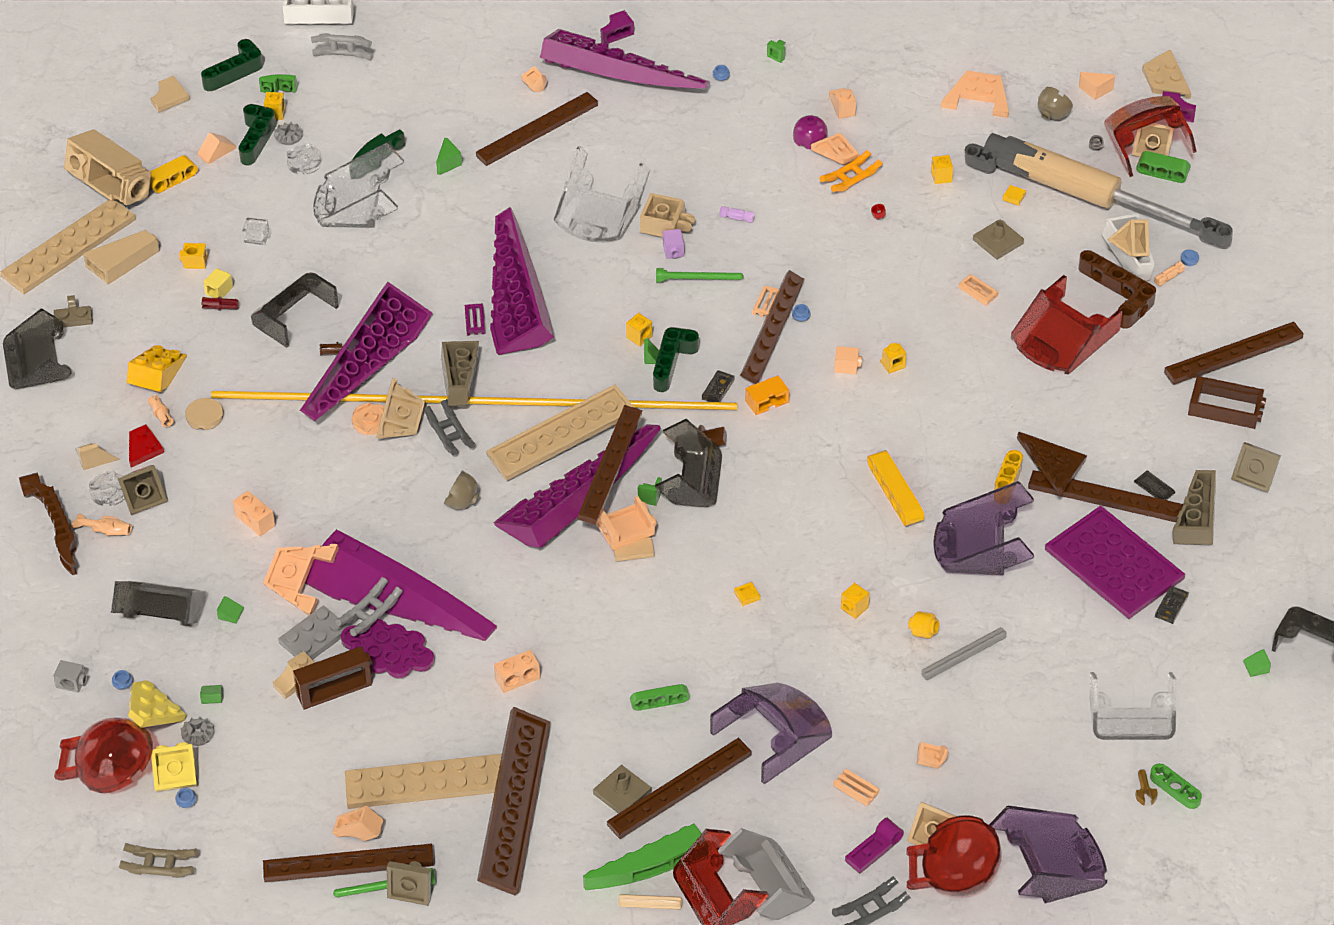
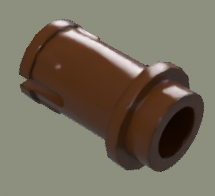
(330, 349)

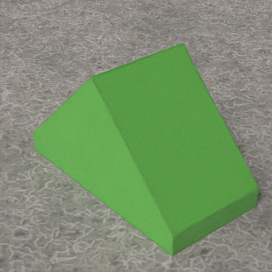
(448, 157)

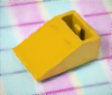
(155, 368)

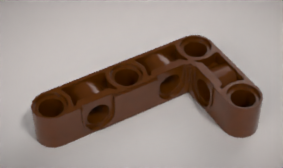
(1137, 291)

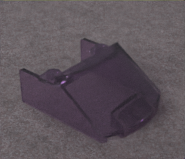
(973, 533)
(792, 712)
(1057, 852)

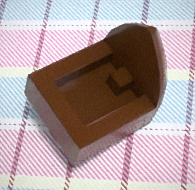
(717, 435)

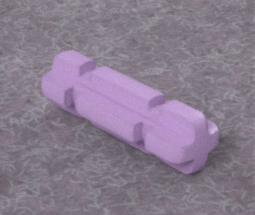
(737, 214)

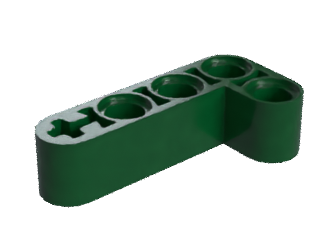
(230, 70)
(261, 124)
(673, 342)

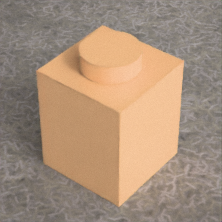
(847, 360)

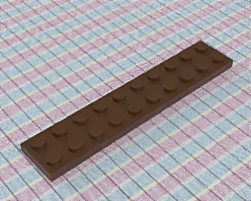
(513, 801)

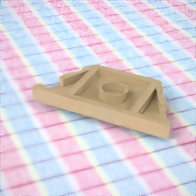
(1165, 75)
(400, 413)

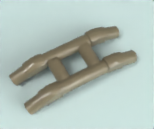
(150, 853)

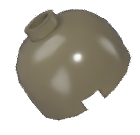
(1053, 105)
(462, 492)

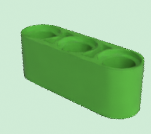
(1163, 166)

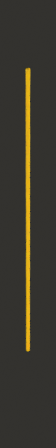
(478, 400)

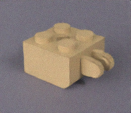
(664, 214)

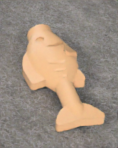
(108, 525)

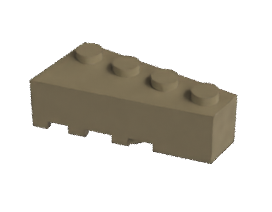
(459, 367)
(1197, 515)

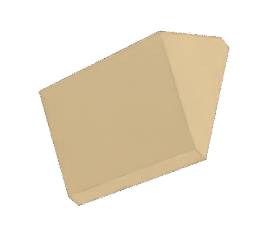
(1153, 138)
(925, 822)

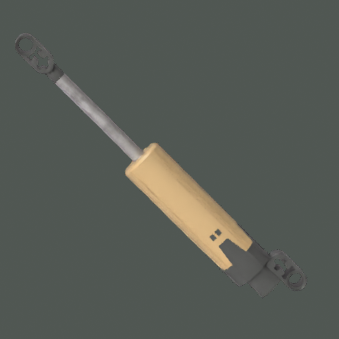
(1079, 181)

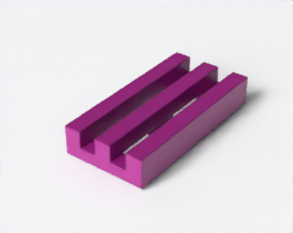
(474, 329)

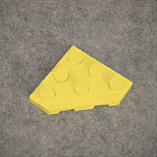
(151, 706)

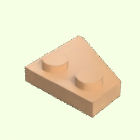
(835, 148)

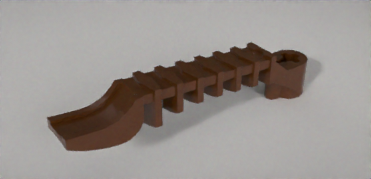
(63, 536)

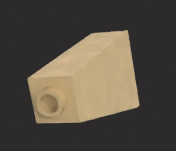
(121, 256)

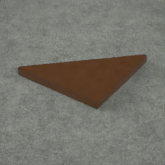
(1054, 461)

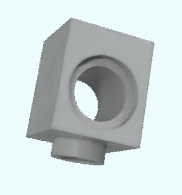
(70, 676)

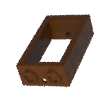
(1229, 391)
(329, 668)

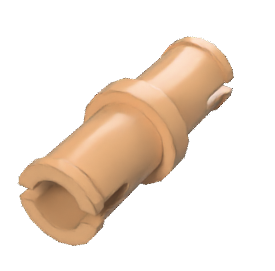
(160, 411)

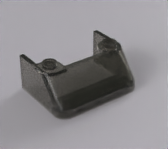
(265, 316)
(700, 468)
(157, 601)

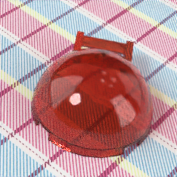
(106, 754)
(958, 857)

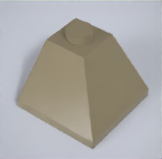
(142, 489)

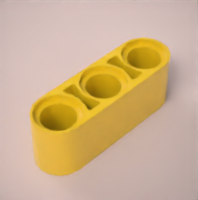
(172, 173)
(1010, 469)

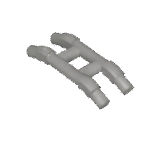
(333, 49)
(370, 598)

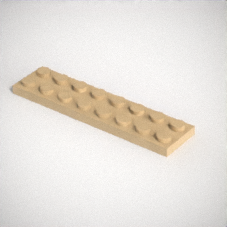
(67, 246)
(558, 433)
(422, 781)

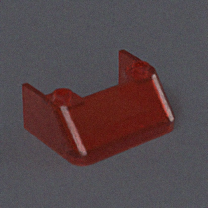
(703, 887)

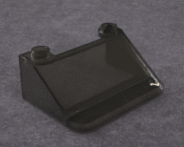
(32, 352)

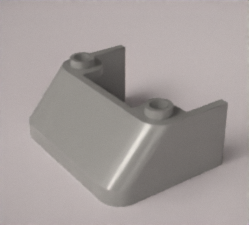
(771, 872)

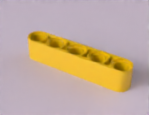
(895, 488)

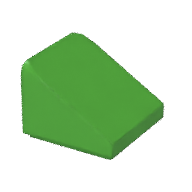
(650, 352)
(229, 610)
(1257, 663)
(211, 694)

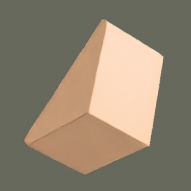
(1096, 83)
(215, 147)

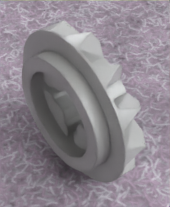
(291, 137)
(197, 738)

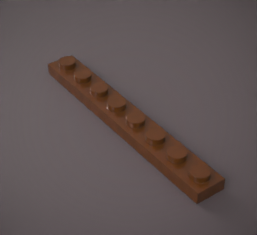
(536, 128)
(772, 327)
(1233, 352)
(610, 465)
(1110, 497)
(678, 788)
(345, 862)

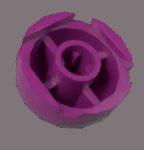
(809, 130)

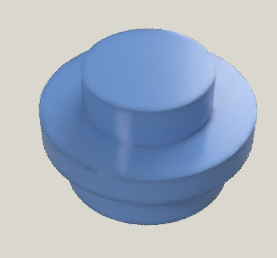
(721, 72)
(1189, 257)
(801, 312)
(121, 679)
(185, 798)

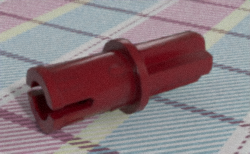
(219, 303)

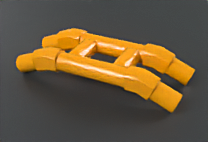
(854, 165)

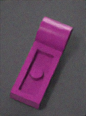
(875, 846)

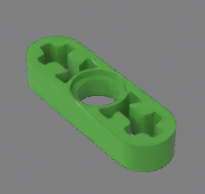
(671, 695)
(1178, 794)

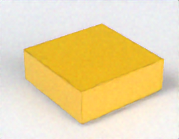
(1014, 195)
(747, 593)

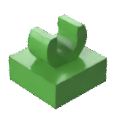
(776, 50)

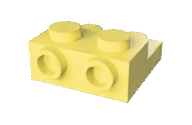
(173, 767)

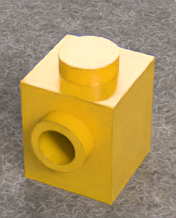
(855, 600)

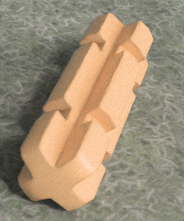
(1169, 273)

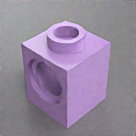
(673, 243)

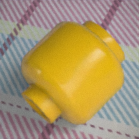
(924, 624)

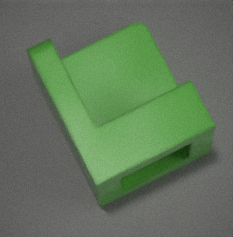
(648, 493)

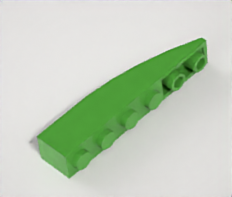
(645, 862)

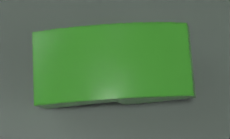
(278, 82)

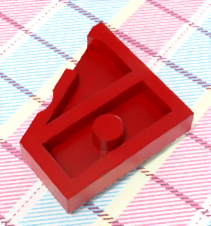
(143, 445)

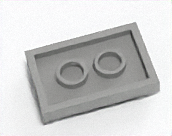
(313, 634)

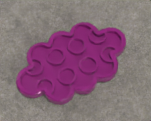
(391, 648)

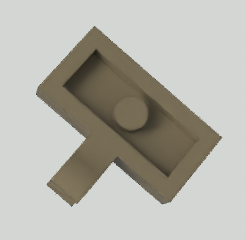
(74, 315)

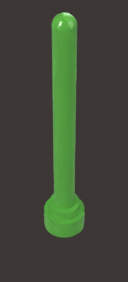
(663, 275)
(368, 887)

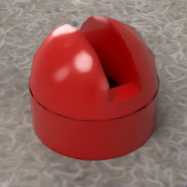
(877, 207)

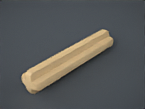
(650, 901)

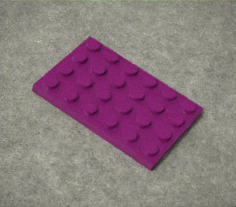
(1114, 561)

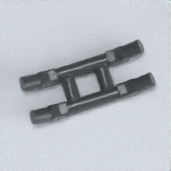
(452, 420)
(874, 895)

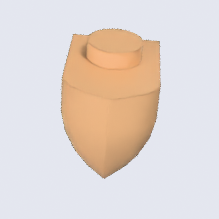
(534, 79)
(931, 755)

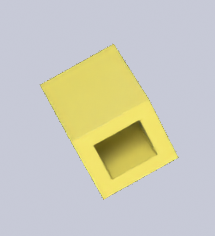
(218, 283)

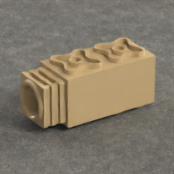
(107, 167)

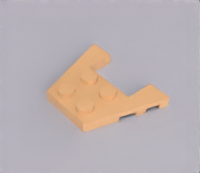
(981, 88)
(290, 571)

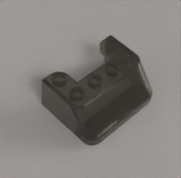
(1301, 618)

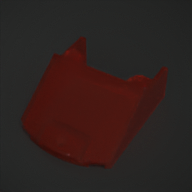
(1141, 114)
(1059, 335)

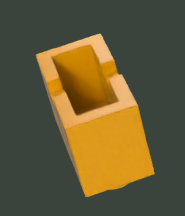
(766, 394)

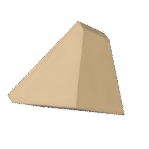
(1133, 238)
(93, 456)

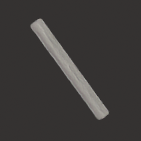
(963, 653)

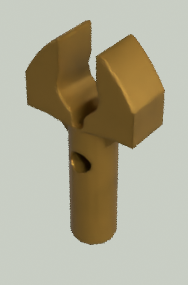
(1145, 789)

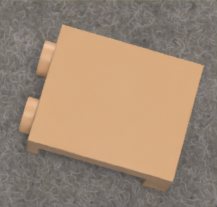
(627, 524)

